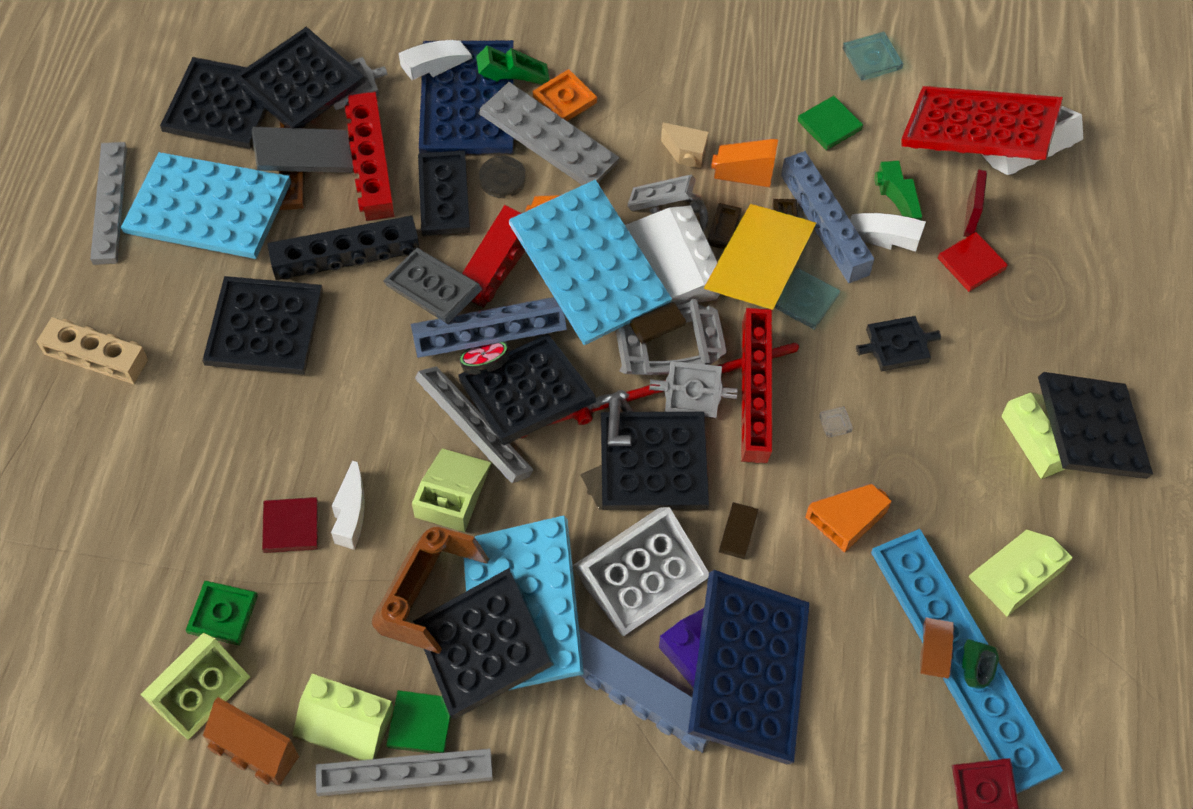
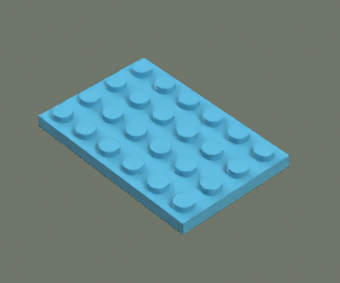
(206, 205)
(589, 261)
(544, 570)

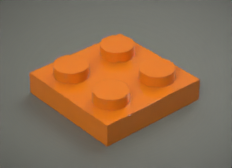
(565, 95)

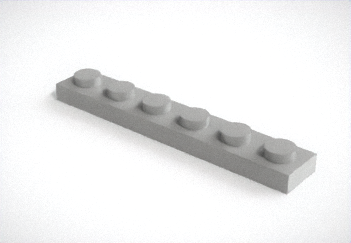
(109, 203)
(473, 424)
(403, 772)

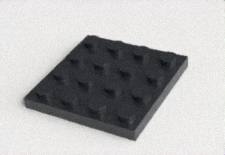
(300, 79)
(213, 105)
(263, 325)
(528, 390)
(1094, 425)
(661, 466)
(485, 643)

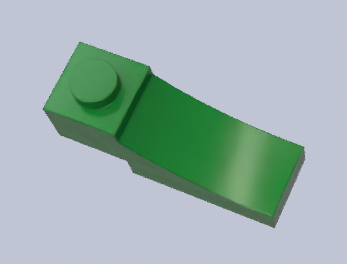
(511, 65)
(899, 190)

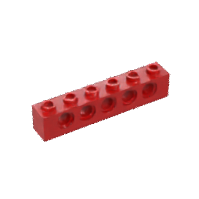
(370, 155)
(756, 386)

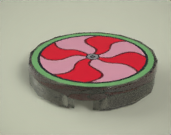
(484, 357)

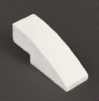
(433, 58)
(888, 230)
(349, 509)

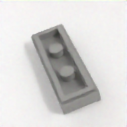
(661, 192)

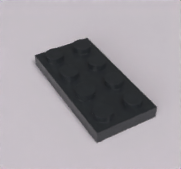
(443, 193)

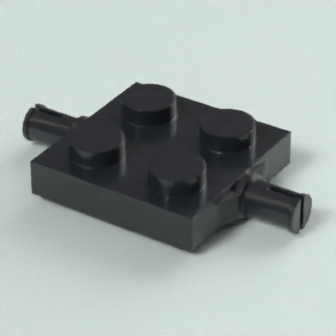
(898, 343)

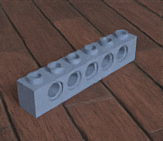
(831, 221)
(488, 327)

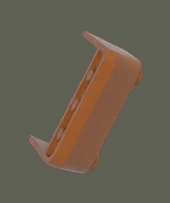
(396, 604)

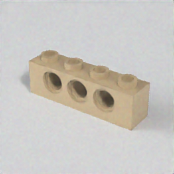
(56, 344)

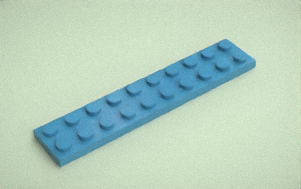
(993, 711)

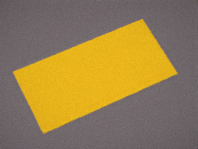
(760, 256)

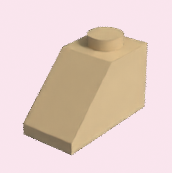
(685, 144)

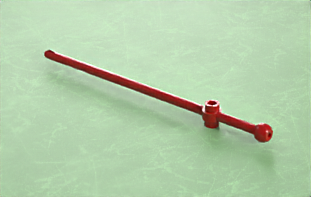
(584, 415)

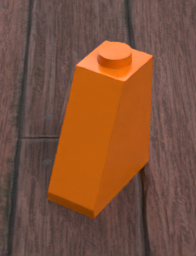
(746, 162)
(849, 514)

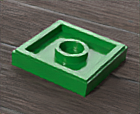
(830, 122)
(222, 612)
(419, 723)

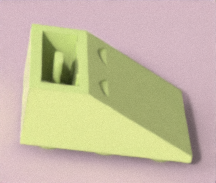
(450, 489)

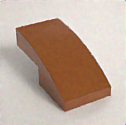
(936, 648)

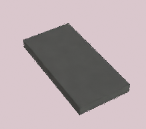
(302, 150)
(432, 285)

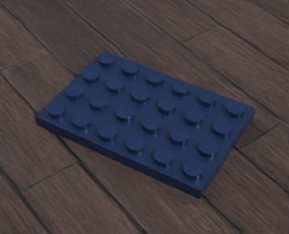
(453, 105)
(749, 668)

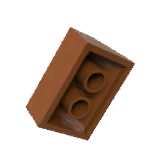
(249, 743)

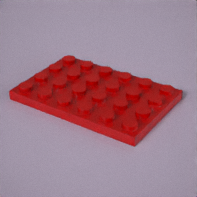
(983, 122)

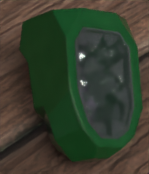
(979, 663)

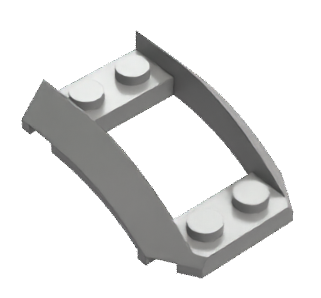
(708, 338)

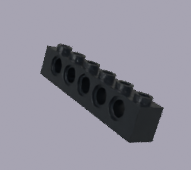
(362, 245)

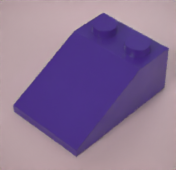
(682, 643)

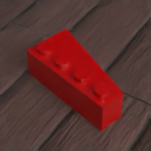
(495, 257)

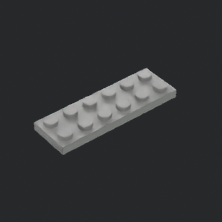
(548, 135)

